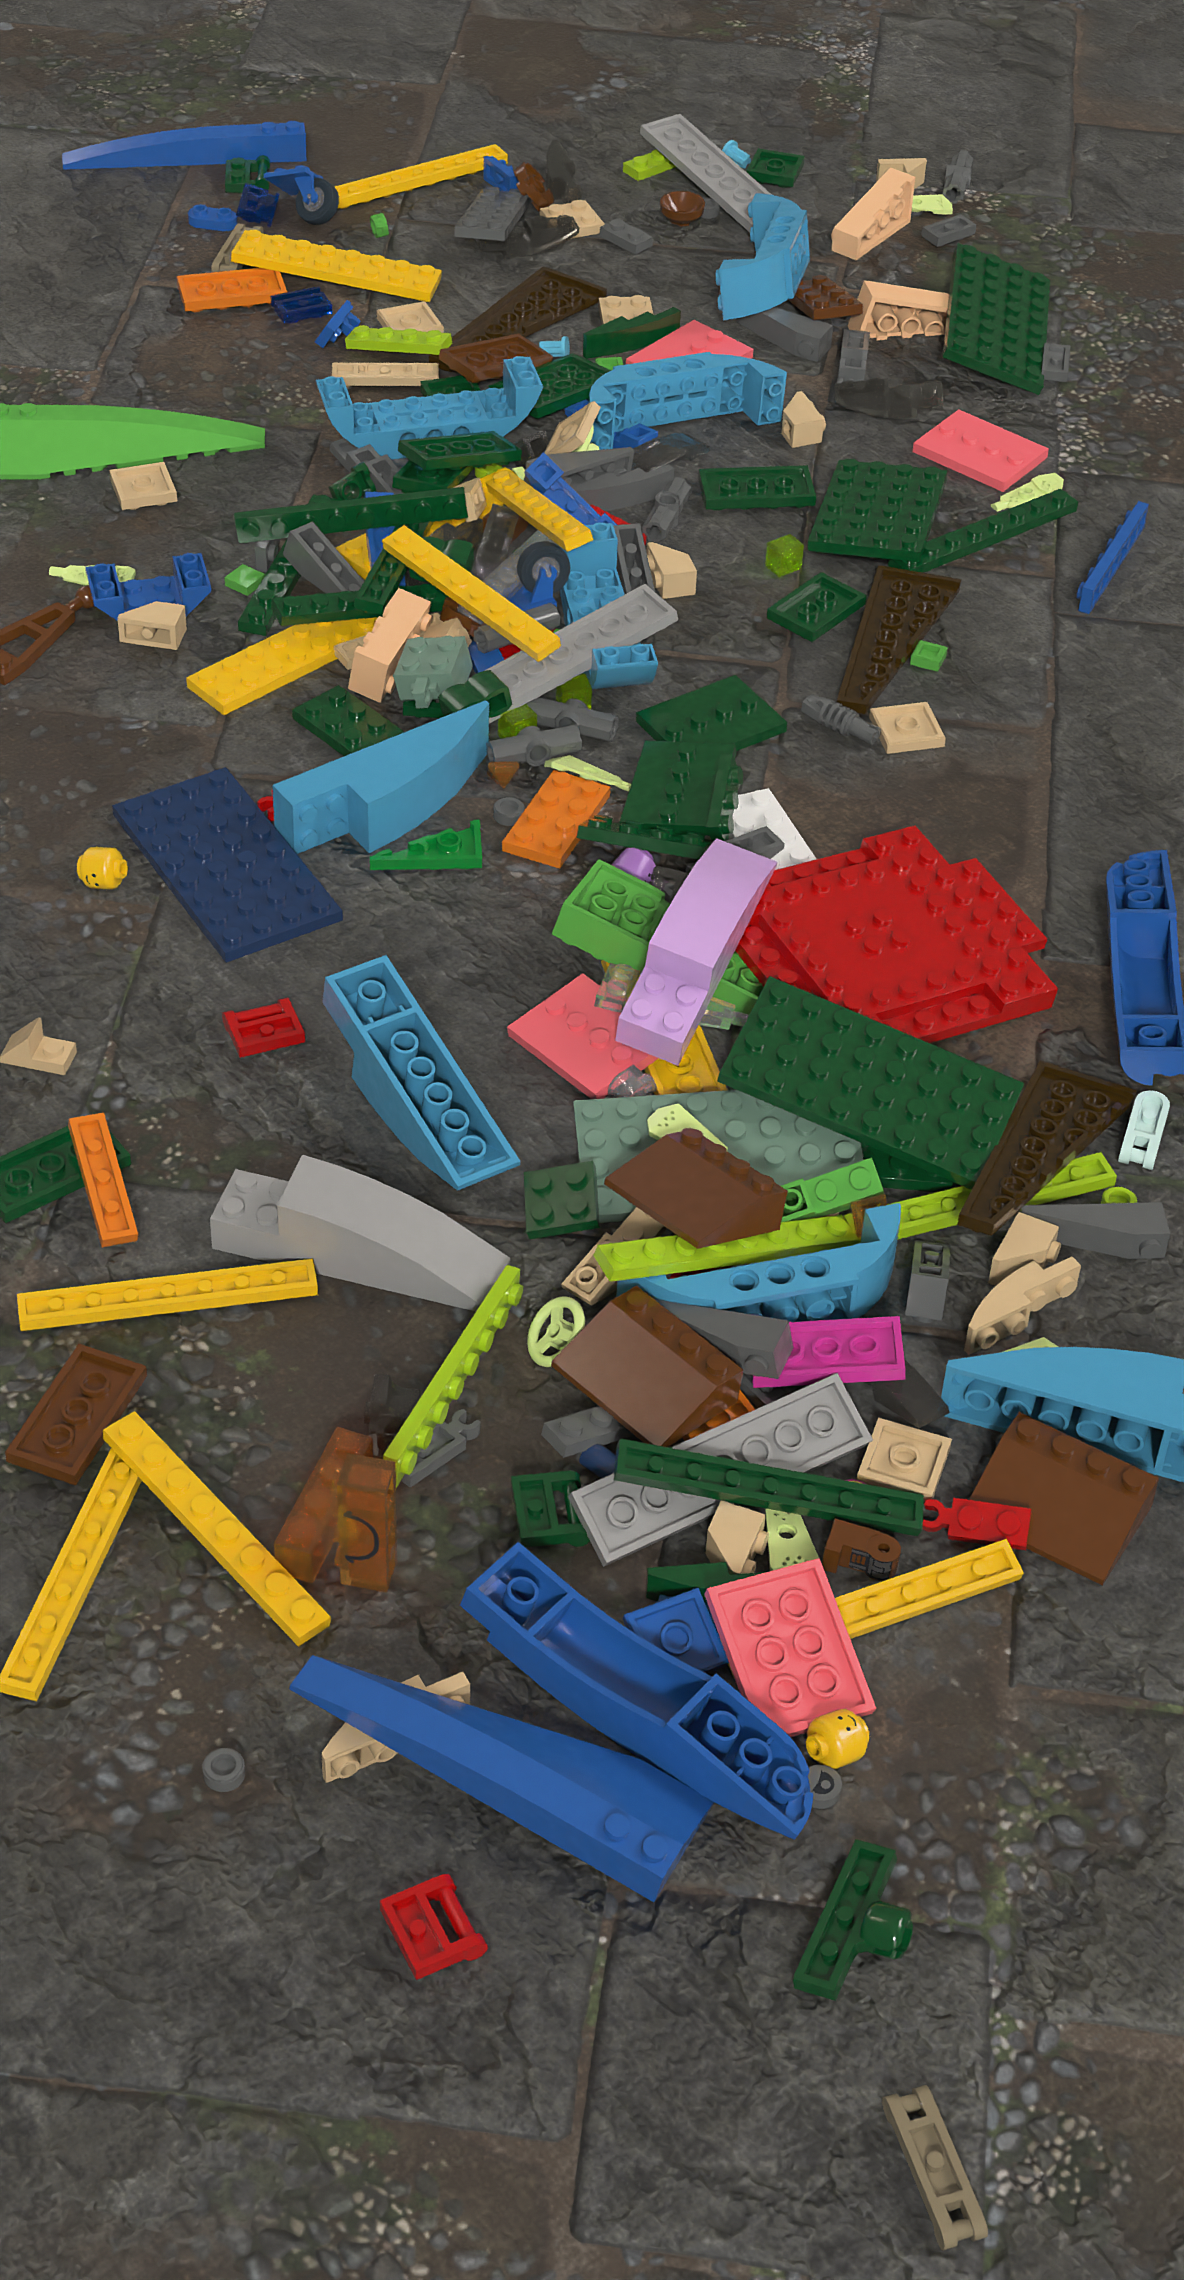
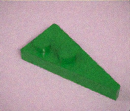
(435, 852)

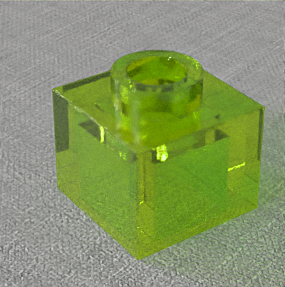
(784, 555)
(575, 688)
(515, 720)

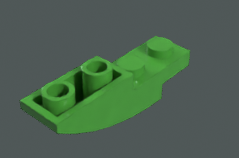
(831, 1191)

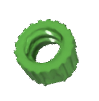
(379, 225)

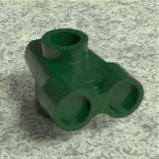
(356, 484)

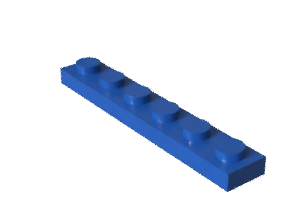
(1110, 561)

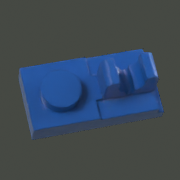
(499, 174)
(340, 323)

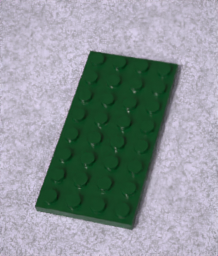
(997, 318)
(871, 1082)

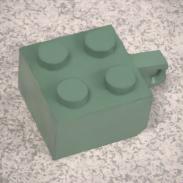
(431, 667)

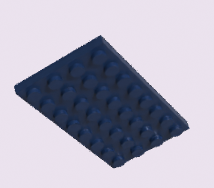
(227, 864)

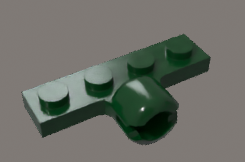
(854, 1922)

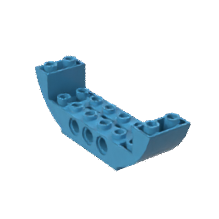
(779, 263)
(685, 390)
(433, 416)
(592, 585)
(795, 1288)

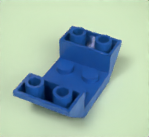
(185, 588)

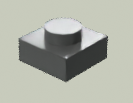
(265, 554)

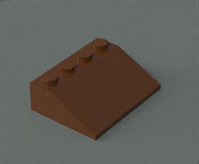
(700, 1190)
(649, 1369)
(1079, 1496)

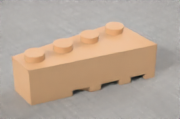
(876, 215)
(900, 311)
(378, 657)

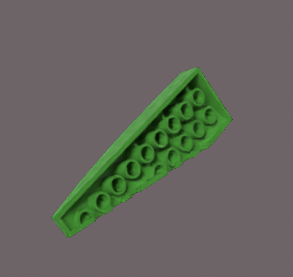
(74, 437)
(616, 918)

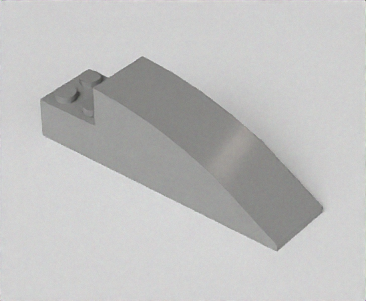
(355, 1233)

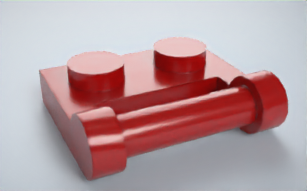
(264, 1028)
(420, 1932)

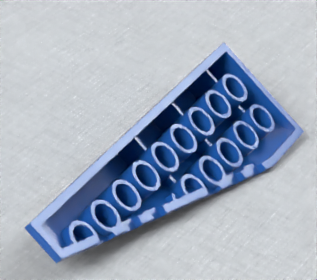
(195, 147)
(568, 1791)

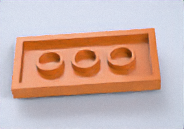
(229, 288)
(551, 820)

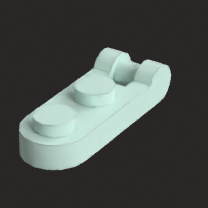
(1145, 1129)

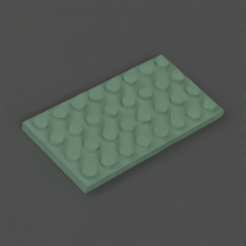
(755, 1131)

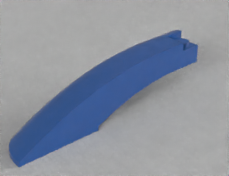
(1145, 966)
(642, 1695)

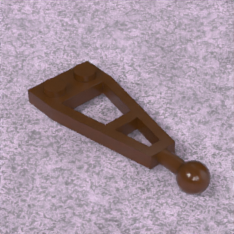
(31, 625)

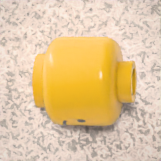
(102, 868)
(837, 1738)

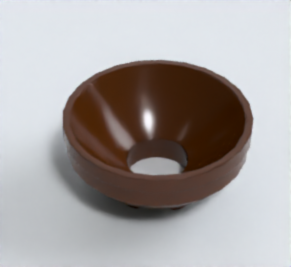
(682, 207)

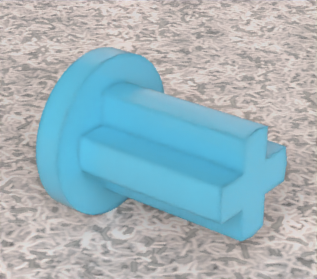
(736, 154)
(556, 348)

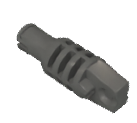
(839, 718)

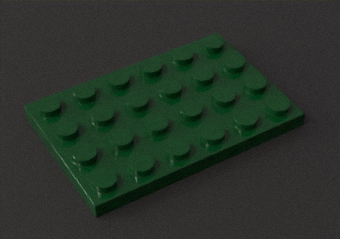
(878, 510)

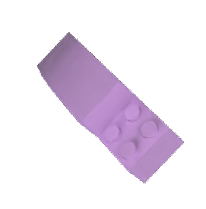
(693, 950)

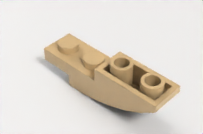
(588, 1279)
(1011, 1301)
(354, 1750)

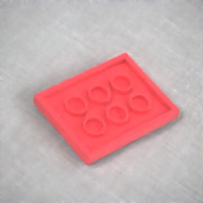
(689, 340)
(980, 450)
(577, 1038)
(789, 1646)

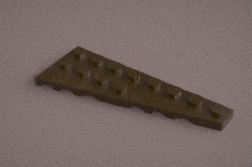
(529, 308)
(896, 617)
(1047, 1130)

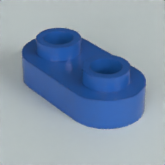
(212, 218)

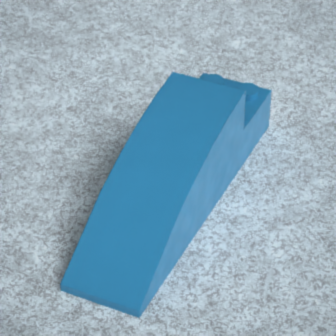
(384, 786)
(413, 1076)
(1102, 1396)

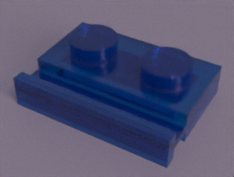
(257, 205)
(301, 305)

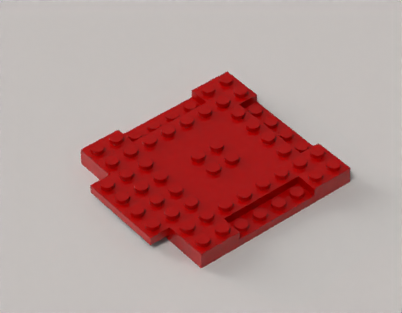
(900, 938)

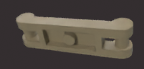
(223, 259)
(935, 2167)

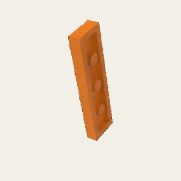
(103, 1180)

